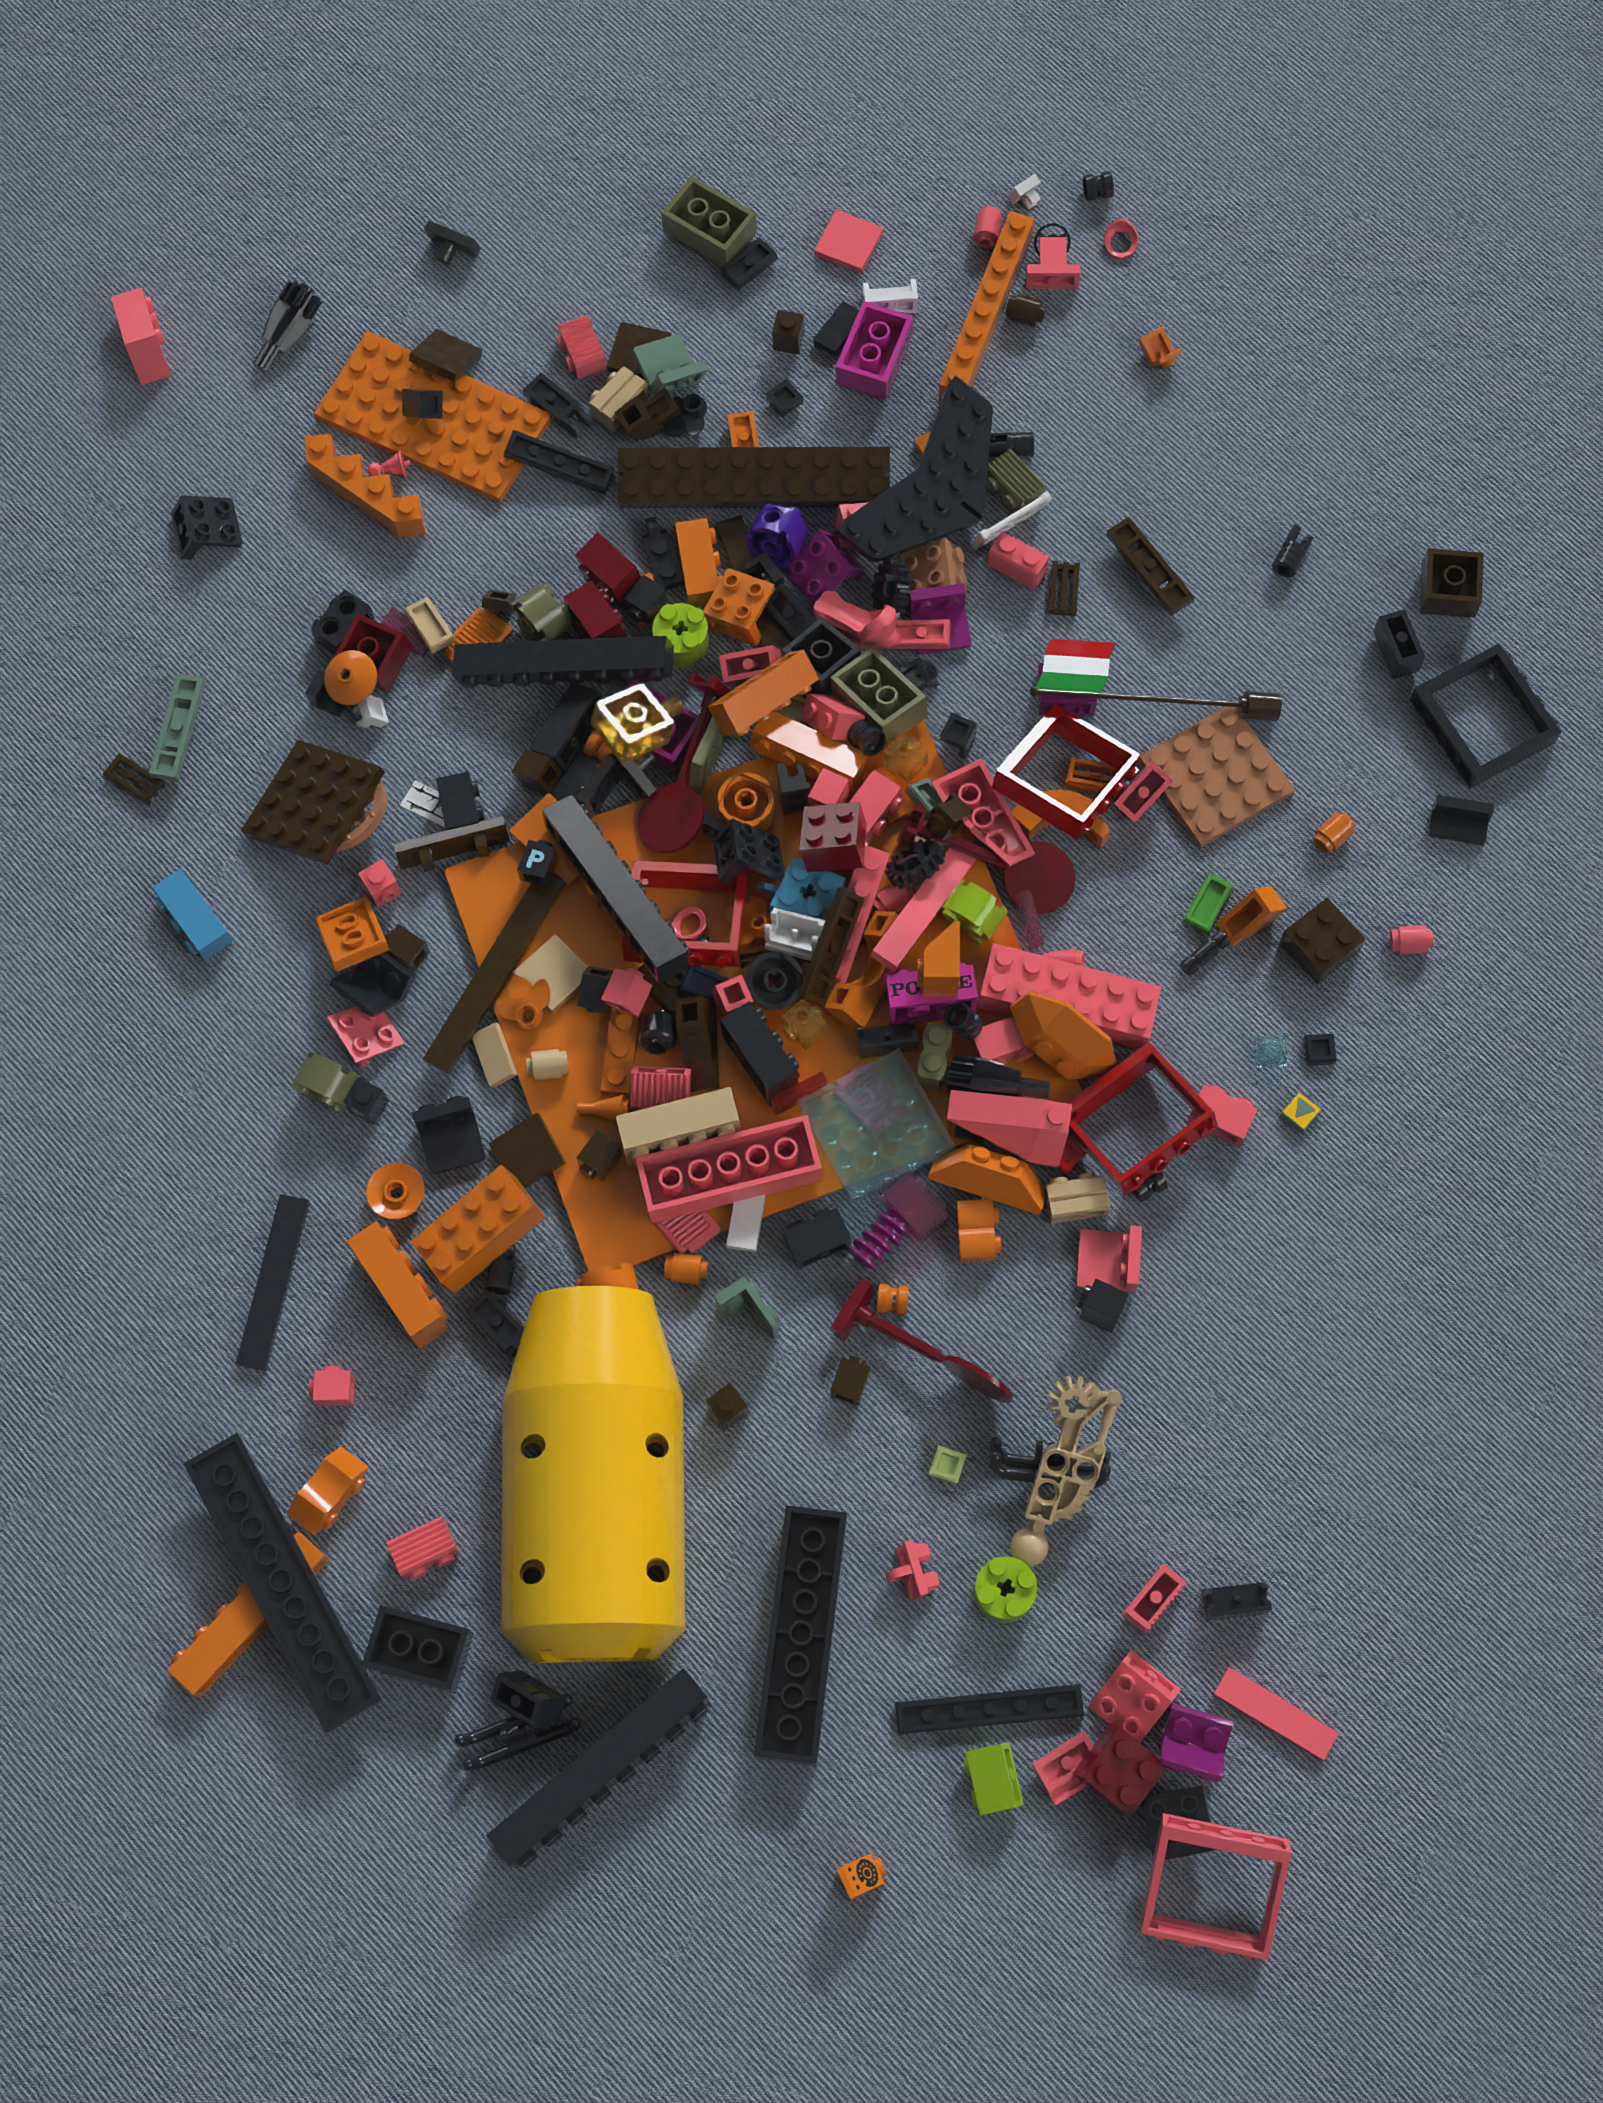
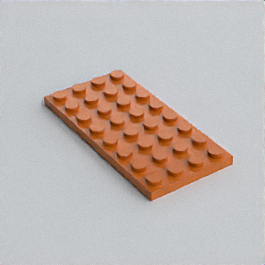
(461, 446)

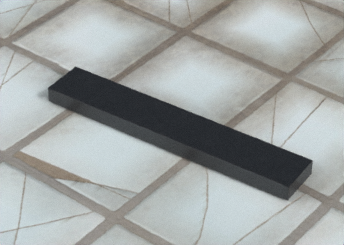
(273, 1282)
(989, 1709)

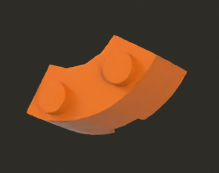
(328, 1491)

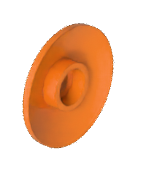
(360, 682)
(391, 1178)

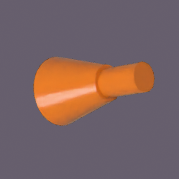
(606, 1108)

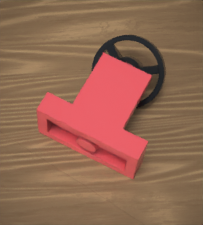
(1053, 268)

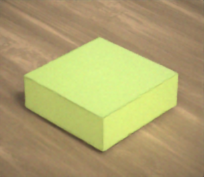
(947, 1464)

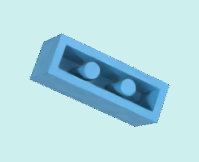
(191, 915)

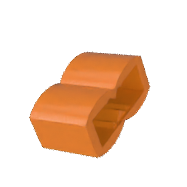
(976, 1230)

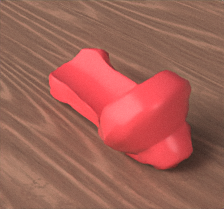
(871, 627)

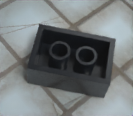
(759, 1050)
(417, 1649)

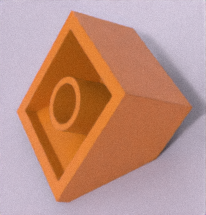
(940, 965)

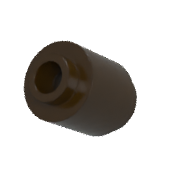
(1025, 309)

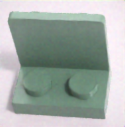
(668, 365)
(732, 1300)

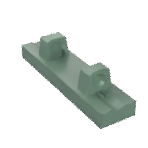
(177, 727)

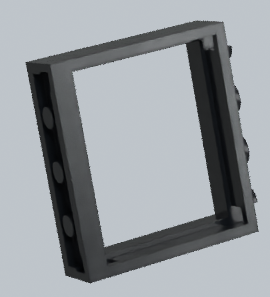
(1449, 738)

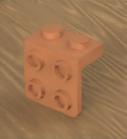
(935, 565)

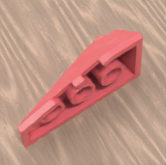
(991, 816)
(1024, 1126)

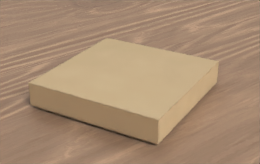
(556, 965)

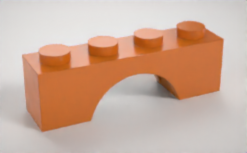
(856, 1001)

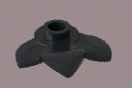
(688, 419)

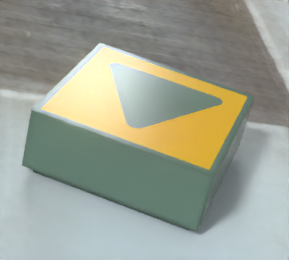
(1300, 1111)

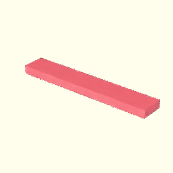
(922, 909)

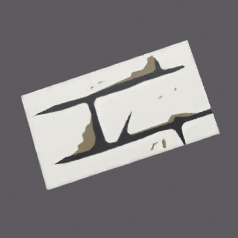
(424, 802)

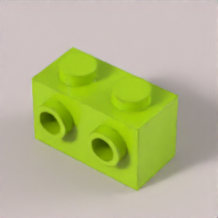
(993, 1778)

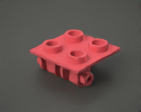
(364, 1035)

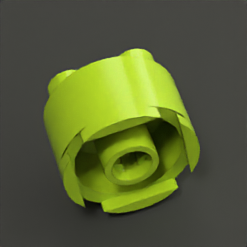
(686, 630)
(974, 910)
(1021, 1582)

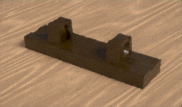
(1150, 566)
(451, 843)
(830, 946)

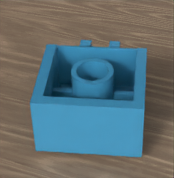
(798, 884)

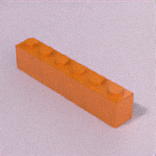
(229, 1634)

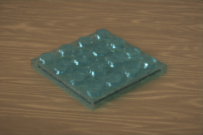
(876, 1125)

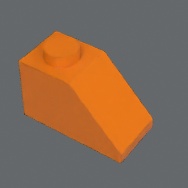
(1251, 914)

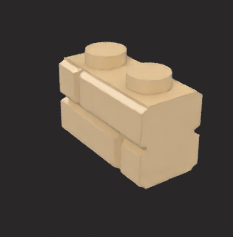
(618, 391)
(1077, 1198)

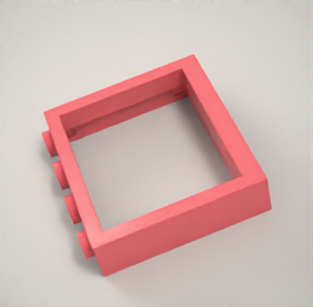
(1229, 1840)

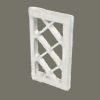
(988, 535)

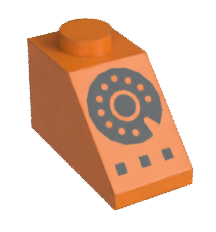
(862, 1876)

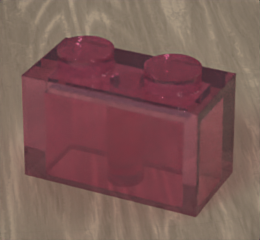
(917, 1206)

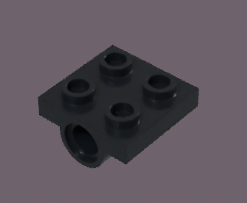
(1184, 1803)

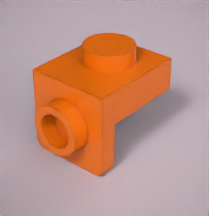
(1158, 348)

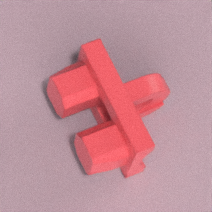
(909, 1559)

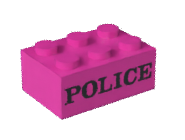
(874, 350)
(906, 1001)

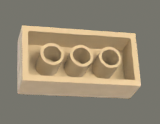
(678, 1123)

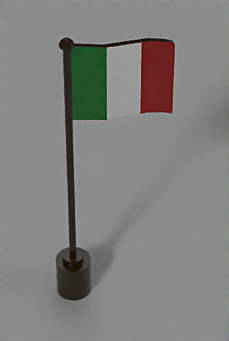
(1082, 670)

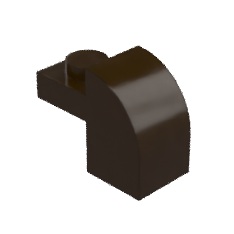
(646, 418)

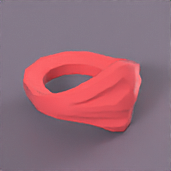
(1124, 226)
(682, 915)

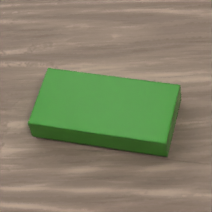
(1208, 903)

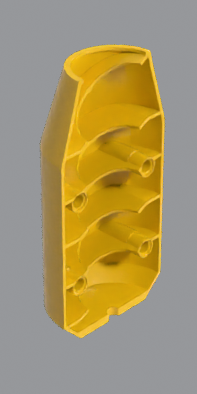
(595, 1506)

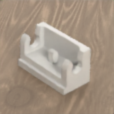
(895, 298)
(792, 933)

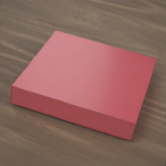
(848, 241)

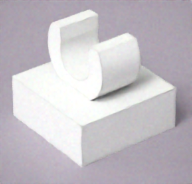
(1026, 192)
(372, 712)

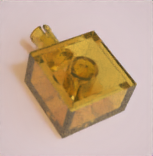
(635, 722)

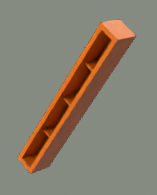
(989, 301)

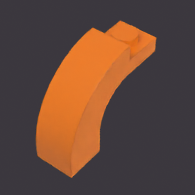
(1032, 824)

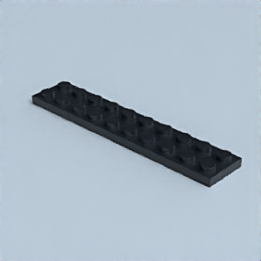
(282, 1583)

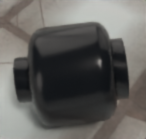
(658, 1032)

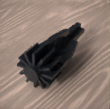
(287, 321)
(991, 1077)

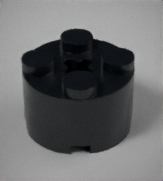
(787, 982)

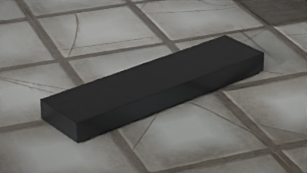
(559, 462)

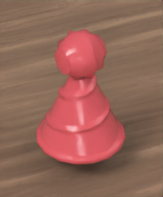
(394, 465)

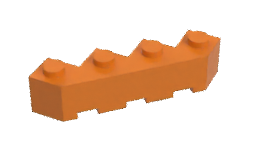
(371, 494)

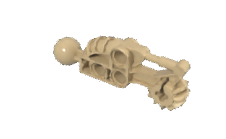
(1071, 1487)

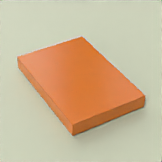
(533, 828)
(351, 933)

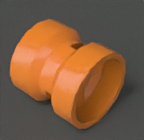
(596, 747)
(885, 1299)

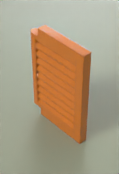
(480, 628)

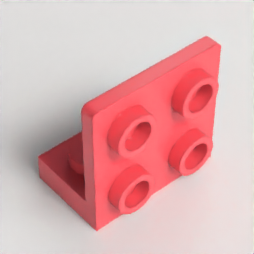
(1110, 1258)
(1134, 1696)

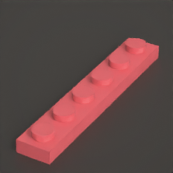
(865, 884)

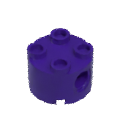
(778, 533)

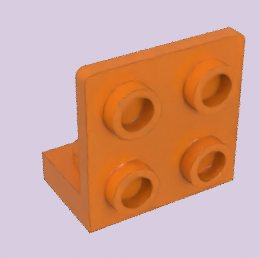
(738, 605)

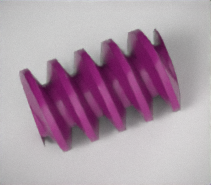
(880, 1239)

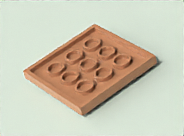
(1218, 775)

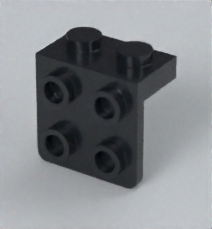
(449, 1135)

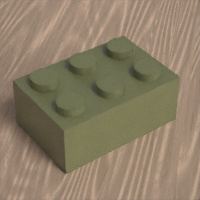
(709, 221)
(880, 693)

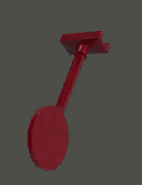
(675, 811)
(1046, 874)
(856, 1311)

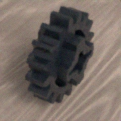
(891, 585)
(915, 863)

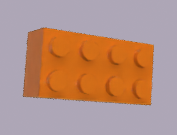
(478, 1229)
(394, 1278)

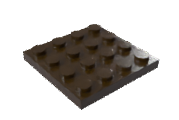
(312, 802)

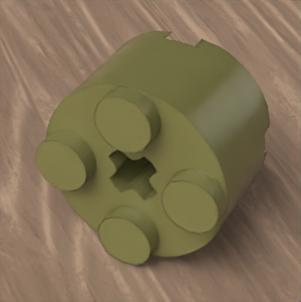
(540, 614)
(324, 1081)

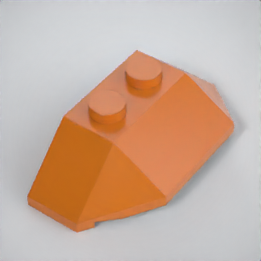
(1063, 1036)
(991, 1175)

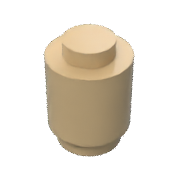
(547, 1064)

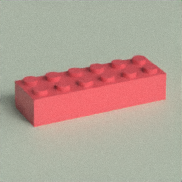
(1112, 1002)
(729, 1168)

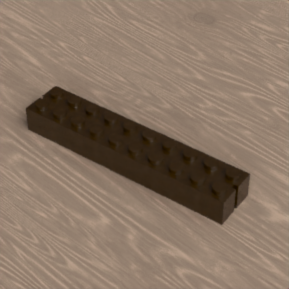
(751, 476)

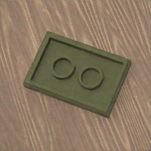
(706, 756)

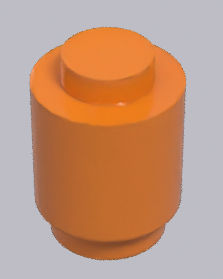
(1334, 832)
(686, 1268)

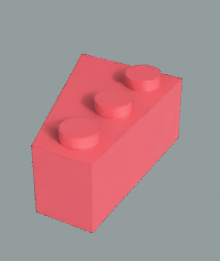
(141, 335)

